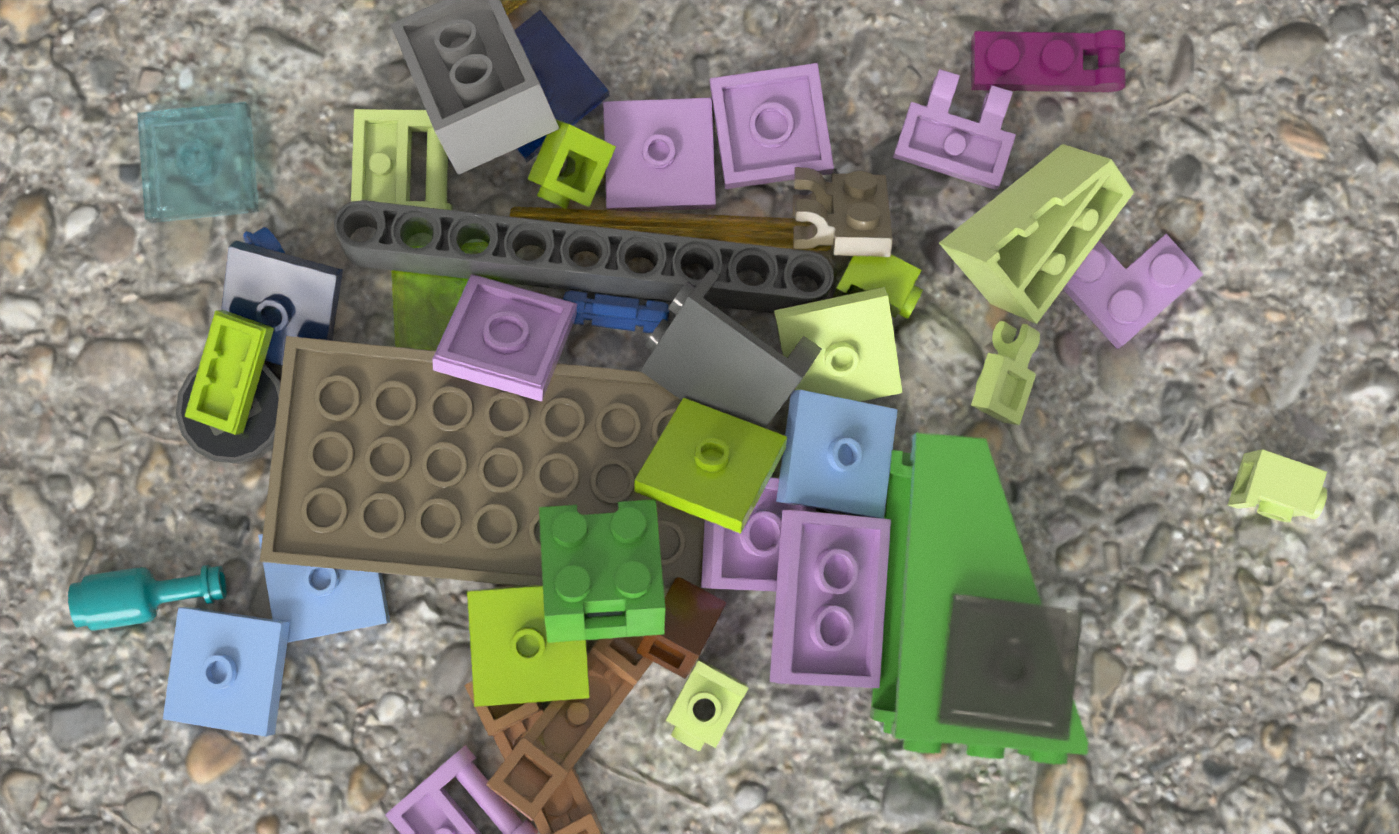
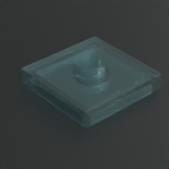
(197, 162)

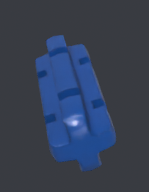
(617, 311)

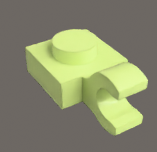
(1005, 377)

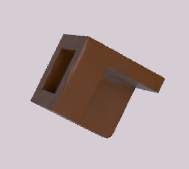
(688, 624)

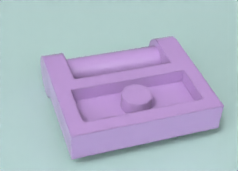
(434, 811)

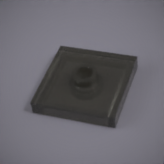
(1009, 667)

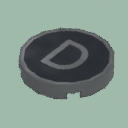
(227, 447)

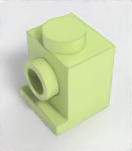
(1278, 486)
(708, 683)

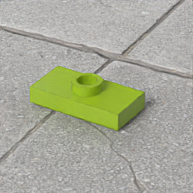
(229, 372)

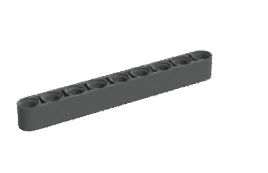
(562, 241)

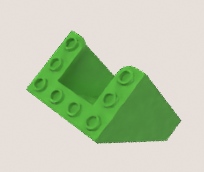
(947, 538)

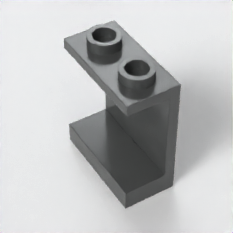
(721, 362)

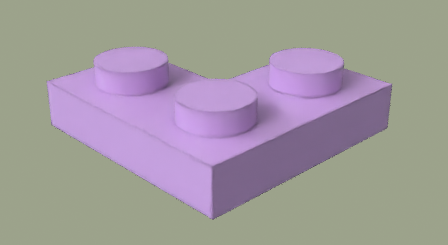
(1129, 298)

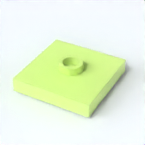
(856, 345)

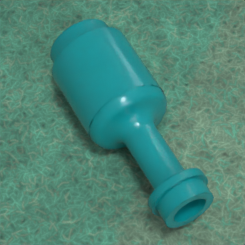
(134, 595)

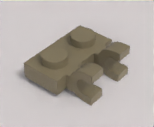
(858, 212)

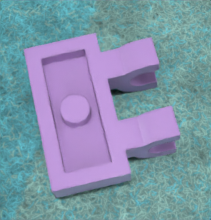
(955, 144)

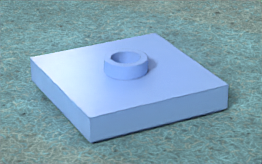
(837, 454)
(324, 599)
(226, 671)

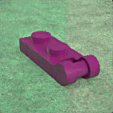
(1047, 61)

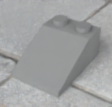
(473, 80)

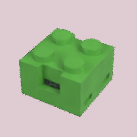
(601, 572)

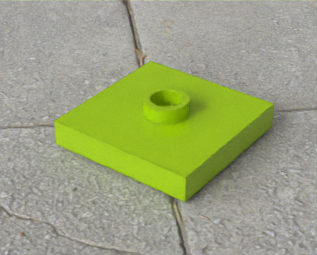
(711, 465)
(512, 651)

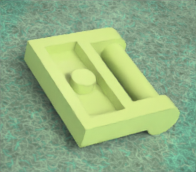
(384, 158)

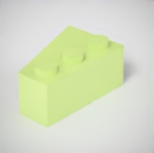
(1039, 230)

